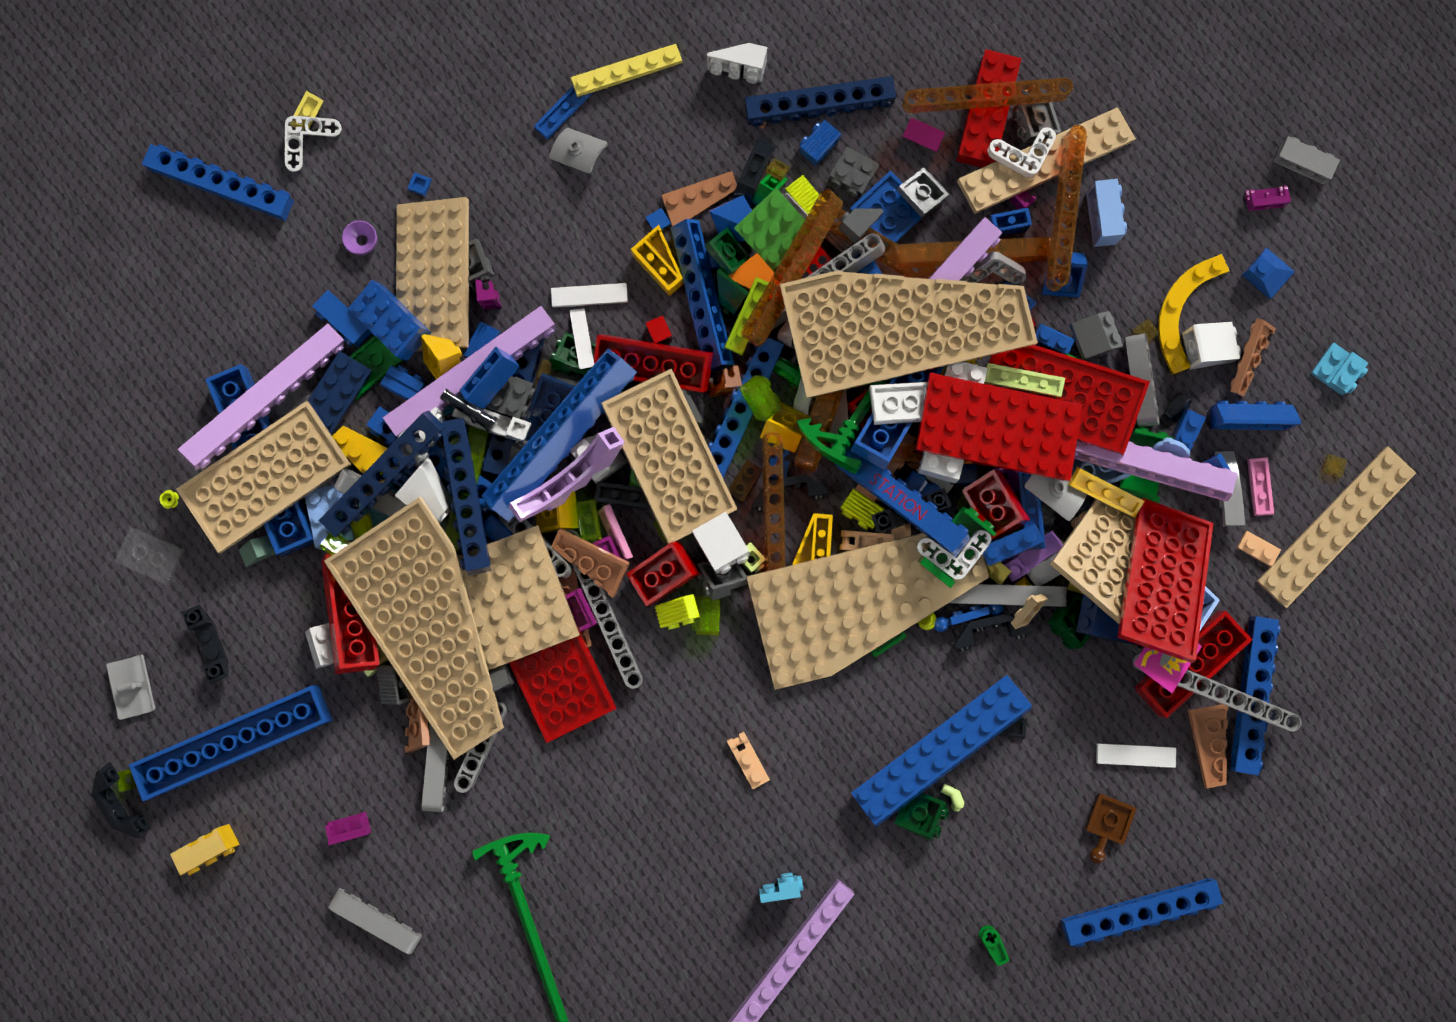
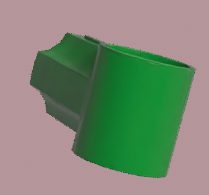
(788, 371)

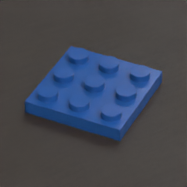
(897, 214)

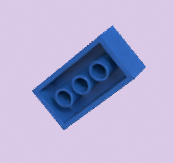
(389, 320)

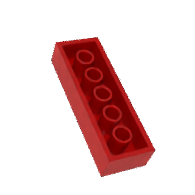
(987, 123)
(651, 359)
(351, 640)
(1220, 642)

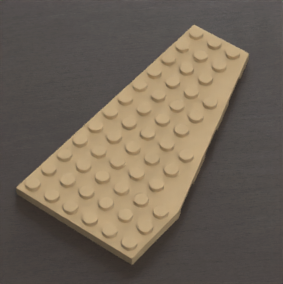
(889, 326)
(846, 605)
(418, 610)

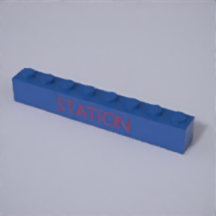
(909, 505)

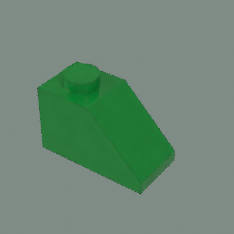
(766, 186)

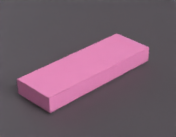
(1260, 486)
(613, 529)

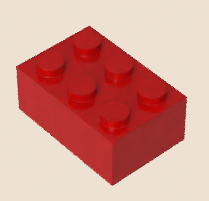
(996, 503)
(662, 573)

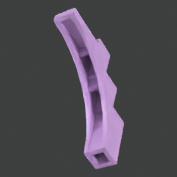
(575, 476)

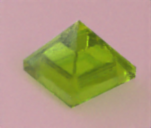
(121, 783)

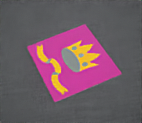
(1163, 667)

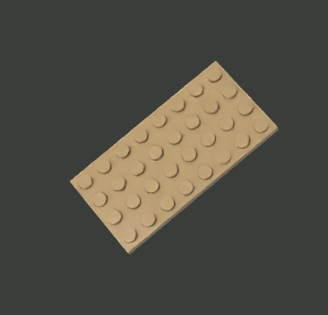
(435, 265)
(669, 455)
(263, 477)

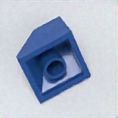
(730, 215)
(1268, 273)
(1075, 283)

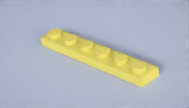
(626, 70)

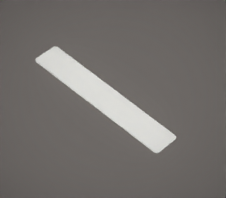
(581, 338)

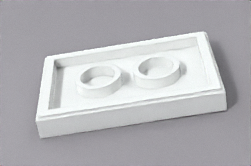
(897, 402)

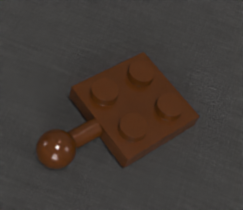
(1109, 820)

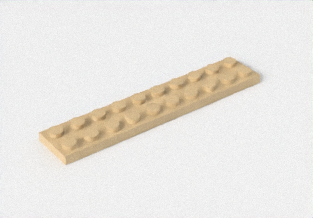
(998, 182)
(1336, 527)

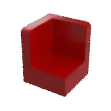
(659, 330)

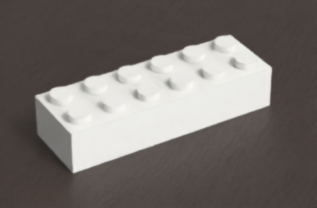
(941, 466)

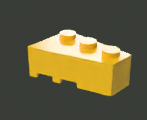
(657, 260)
(358, 448)
(816, 539)
(205, 850)

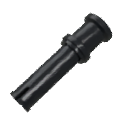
(476, 414)

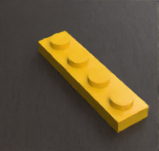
(1106, 492)

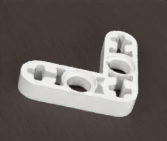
(298, 134)
(1029, 159)
(959, 560)

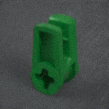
(994, 946)

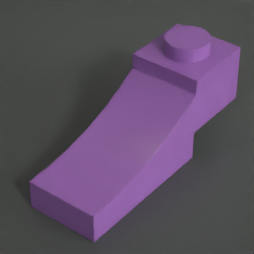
(1024, 562)

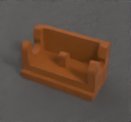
(727, 382)

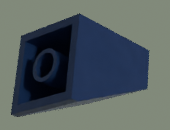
(1097, 623)

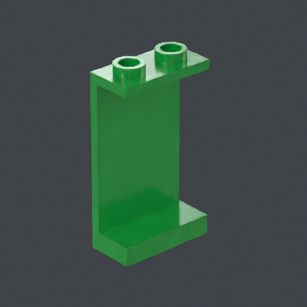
(1140, 486)
(971, 522)

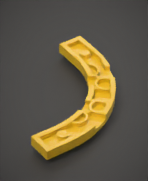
(1172, 307)

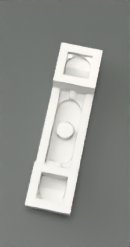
(506, 427)

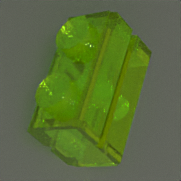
(760, 397)
(588, 520)
(709, 618)

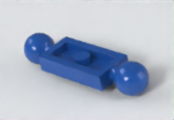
(942, 623)

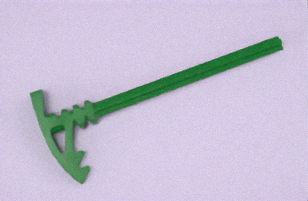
(841, 441)
(512, 877)

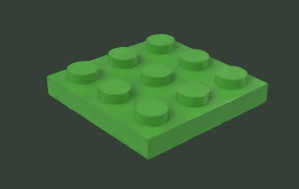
(771, 227)

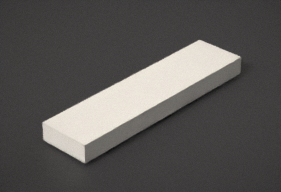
(589, 295)
(1136, 755)

